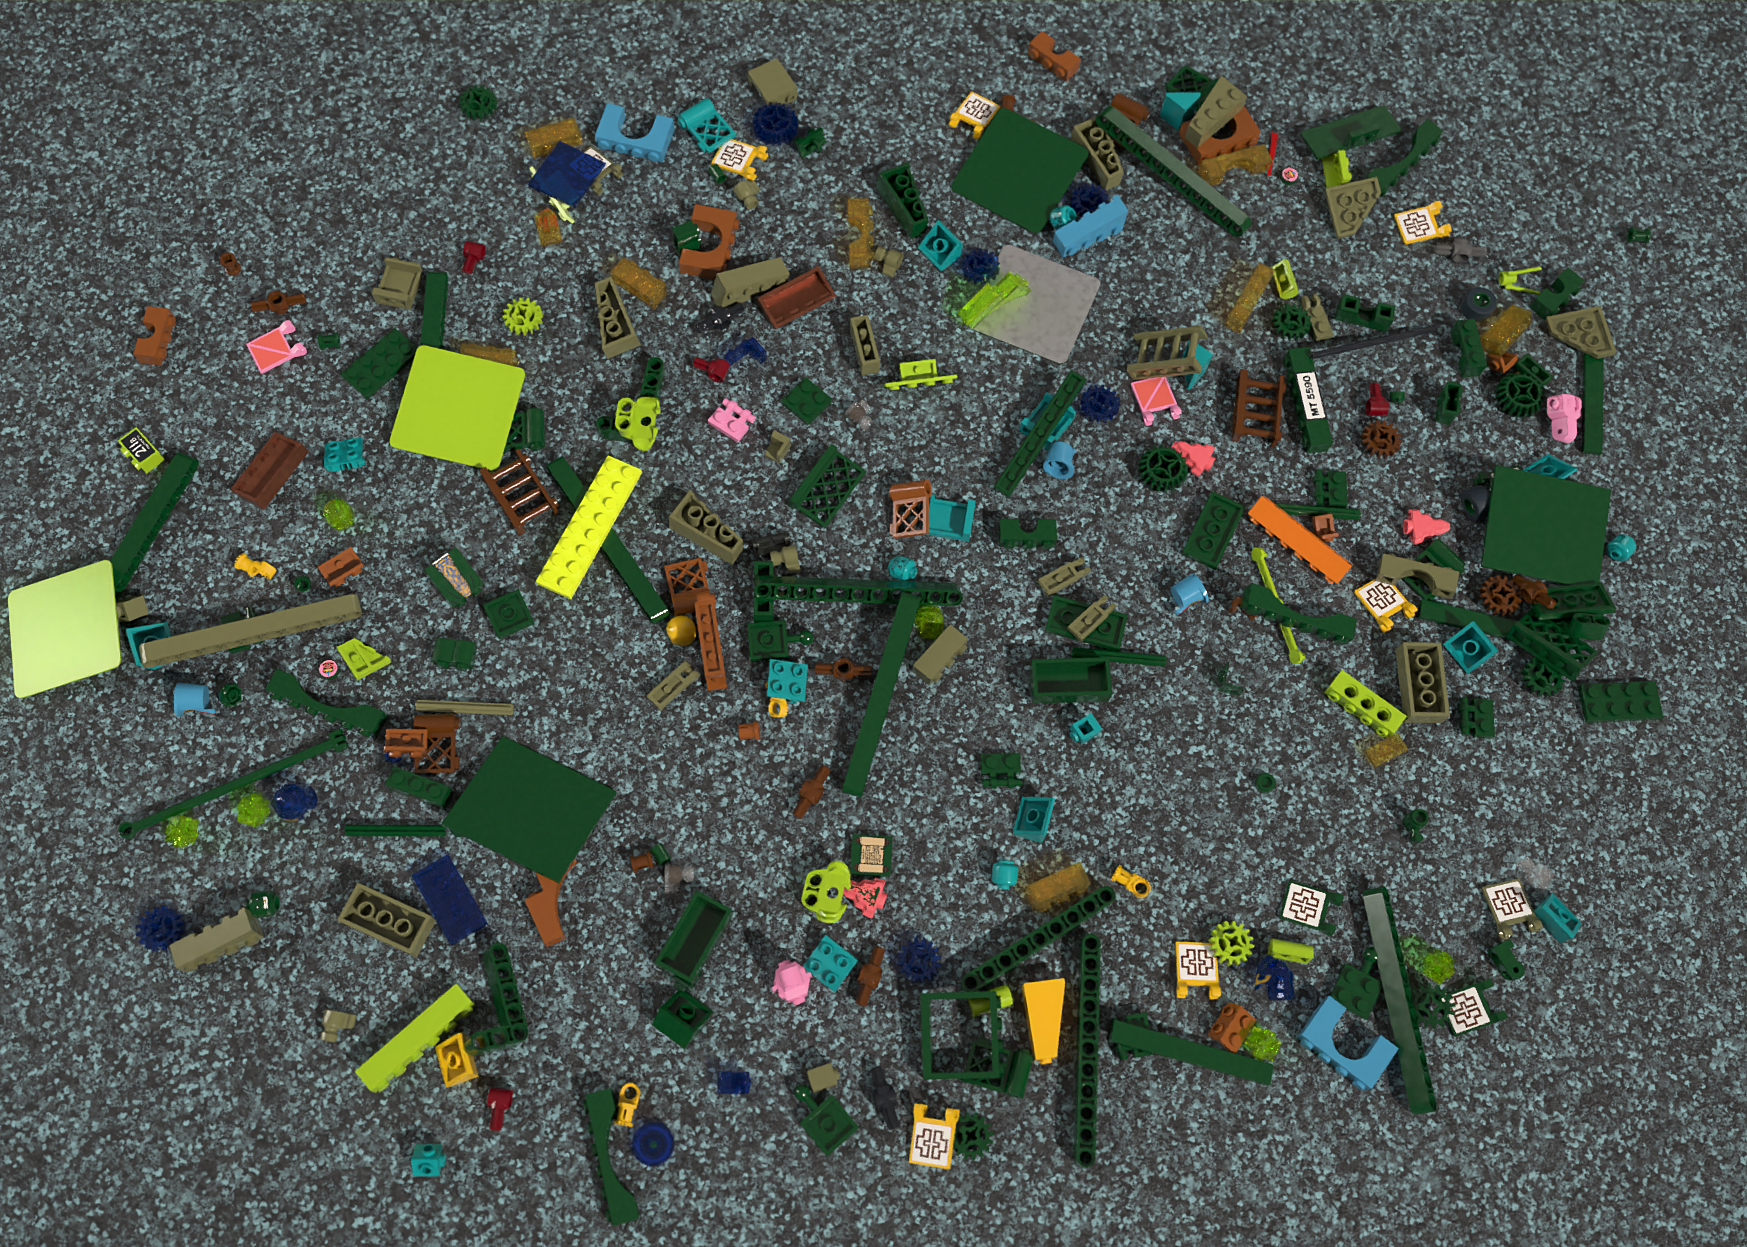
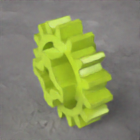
(528, 310)
(1238, 946)

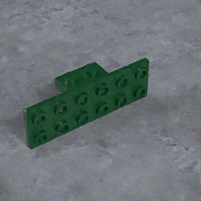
(1350, 132)

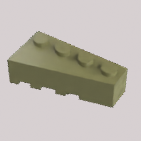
(1215, 112)
(1101, 152)
(748, 282)
(616, 327)
(705, 529)
(217, 941)

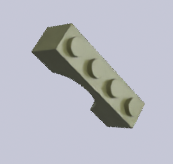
(1440, 580)

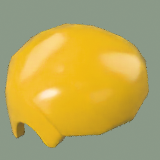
(681, 630)

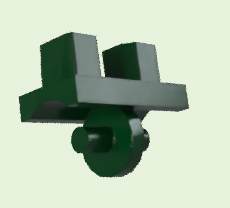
(811, 142)

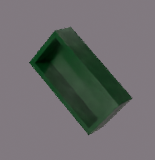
(1070, 680)
(694, 938)

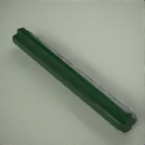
(1310, 510)
(1120, 657)
(395, 830)

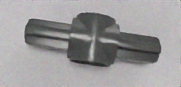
(1460, 250)

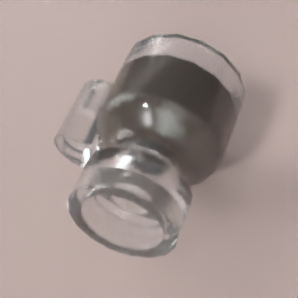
(857, 414)
(675, 874)

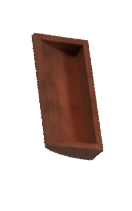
(796, 298)
(269, 470)

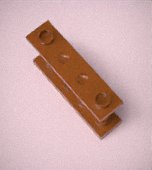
(710, 645)

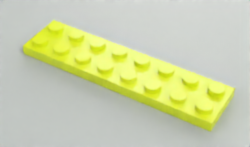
(589, 527)

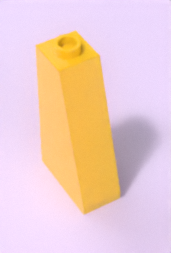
(1043, 1013)

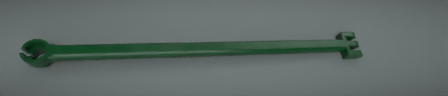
(247, 779)

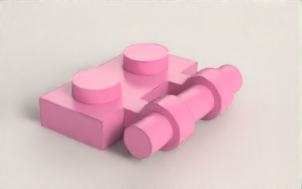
(728, 424)

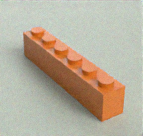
(1299, 539)

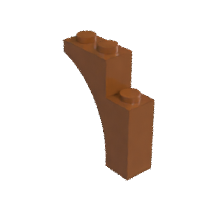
(544, 909)

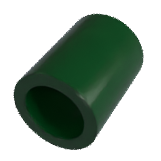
(717, 173)
(660, 854)

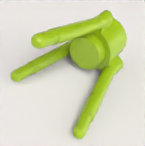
(1509, 277)

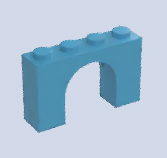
(649, 147)
(1318, 1037)

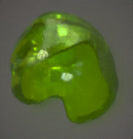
(340, 520)
(930, 621)

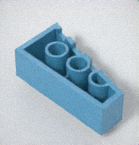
(1091, 227)

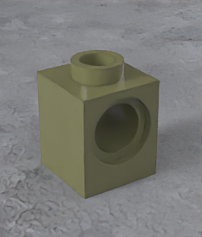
(823, 1077)

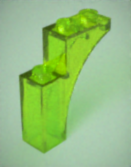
(993, 297)

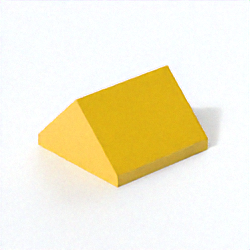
(454, 1061)

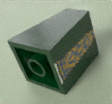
(454, 578)

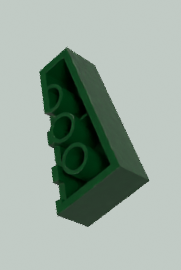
(903, 198)

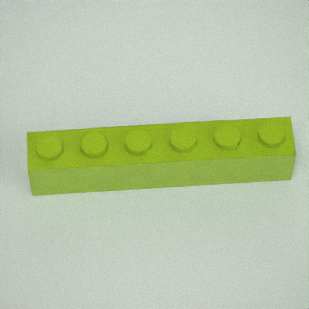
(415, 1038)

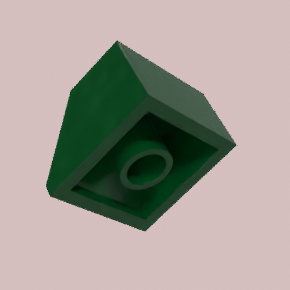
(682, 1018)

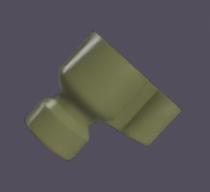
(745, 192)
(891, 258)
(789, 557)
(333, 1021)

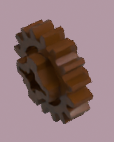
(1380, 439)
(1500, 595)

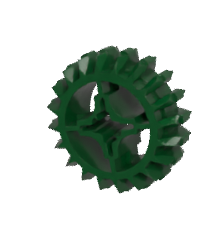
(1515, 385)
(1165, 459)

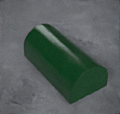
(1530, 366)

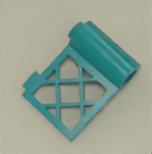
(699, 116)

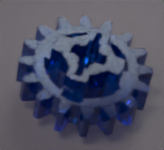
(1090, 200)
(980, 266)
(1098, 405)
(165, 919)
(914, 952)

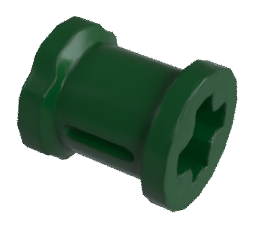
(1639, 235)
(323, 338)

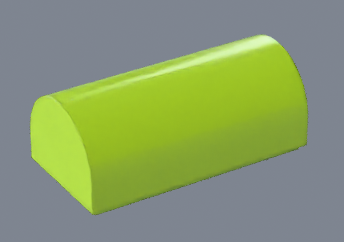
(1285, 280)
(1290, 951)
(982, 1005)

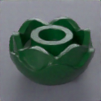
(230, 695)

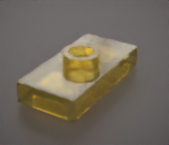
(1386, 750)

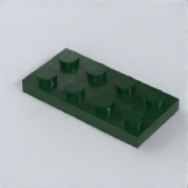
(380, 363)
(1213, 530)
(1574, 599)
(1065, 611)
(1620, 702)

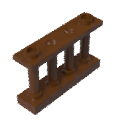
(1240, 413)
(510, 506)

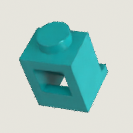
(1088, 724)

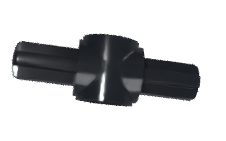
(719, 318)
(884, 1097)

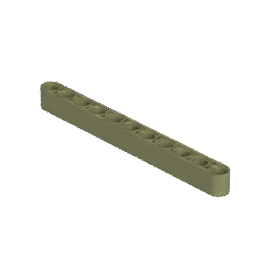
(249, 631)

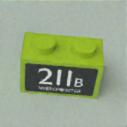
(141, 450)

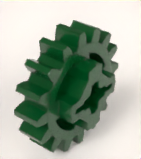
(478, 102)
(1291, 322)
(1542, 678)
(1430, 995)
(978, 1143)

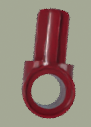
(473, 253)
(716, 369)
(1376, 404)
(499, 1101)

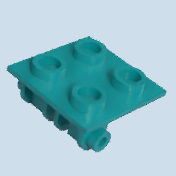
(343, 453)
(787, 680)
(830, 963)

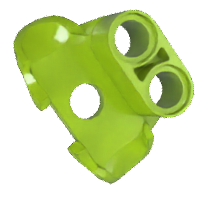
(642, 436)
(834, 876)

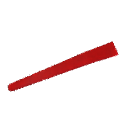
(1274, 136)

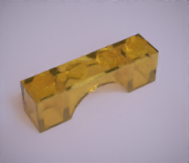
(1252, 159)
(858, 216)
(1249, 297)

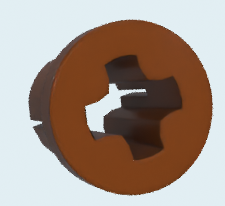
(749, 731)

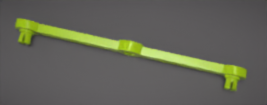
(1258, 555)

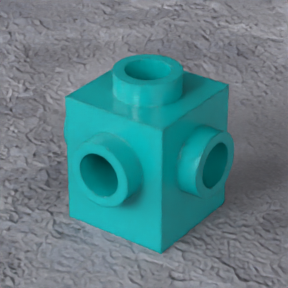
(428, 1160)

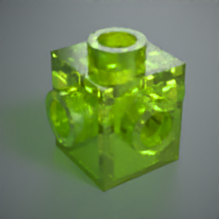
(253, 810)
(181, 831)
(1438, 966)
(1263, 1043)

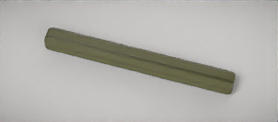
(464, 707)

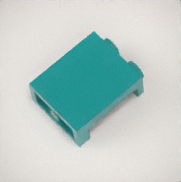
(1028, 423)
(950, 519)

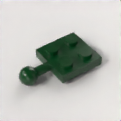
(770, 640)
(1356, 988)
(827, 1123)

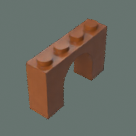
(1244, 133)
(721, 223)

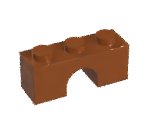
(1062, 65)
(153, 349)

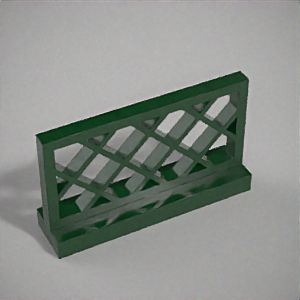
(812, 481)
(1549, 651)

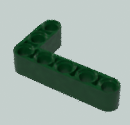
(650, 376)
(502, 1006)

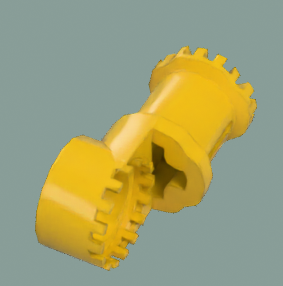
(254, 567)
(773, 704)
(1130, 881)
(629, 1104)

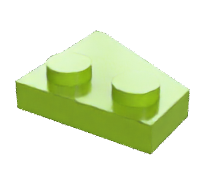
(361, 659)

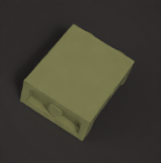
(773, 83)
(398, 283)

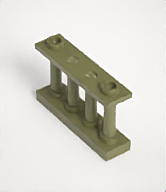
(1167, 367)

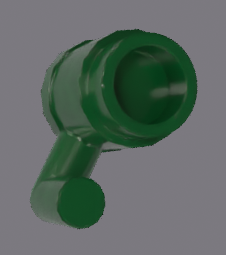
(1414, 822)

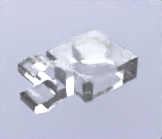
(1537, 873)

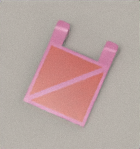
(274, 349)
(1155, 395)

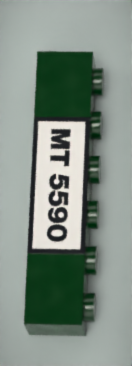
(1307, 400)

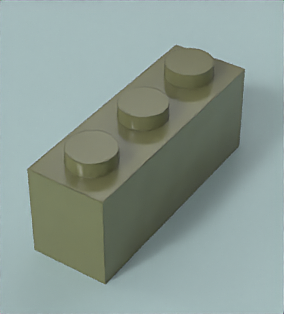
(864, 345)
(940, 655)

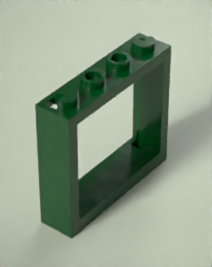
(926, 1025)

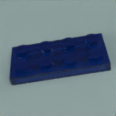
(449, 899)

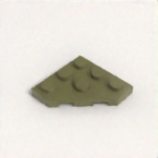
(1351, 204)
(1584, 331)

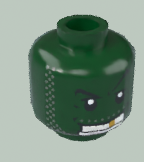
(263, 903)

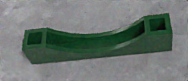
(1424, 138)
(1262, 602)
(363, 718)
(621, 1203)

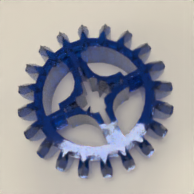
(784, 129)

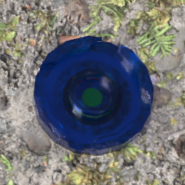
(653, 1144)

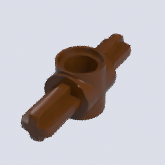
(272, 304)
(1534, 591)
(853, 670)
(811, 792)
(870, 976)

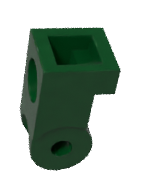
(1506, 961)

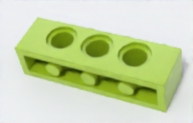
(1361, 694)

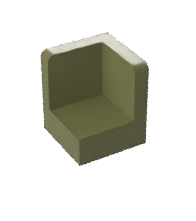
(779, 447)
(131, 608)

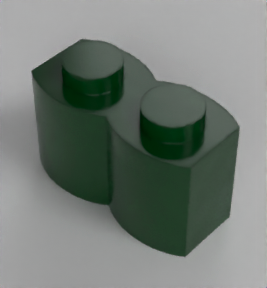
(686, 237)
(1448, 403)
(454, 653)

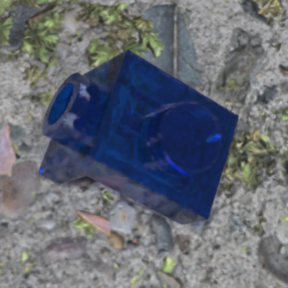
(733, 1083)

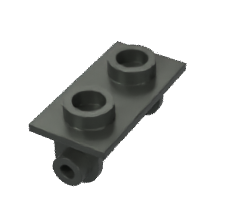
(774, 542)

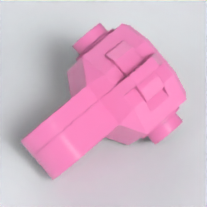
(1564, 412)
(791, 982)

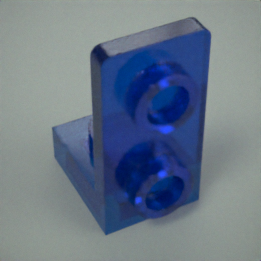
(747, 346)

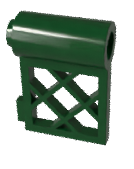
(1204, 90)
(532, 431)
(1441, 556)
(1015, 1073)

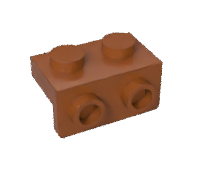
(341, 566)
(406, 742)
(1232, 1027)

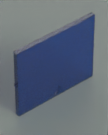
(567, 174)

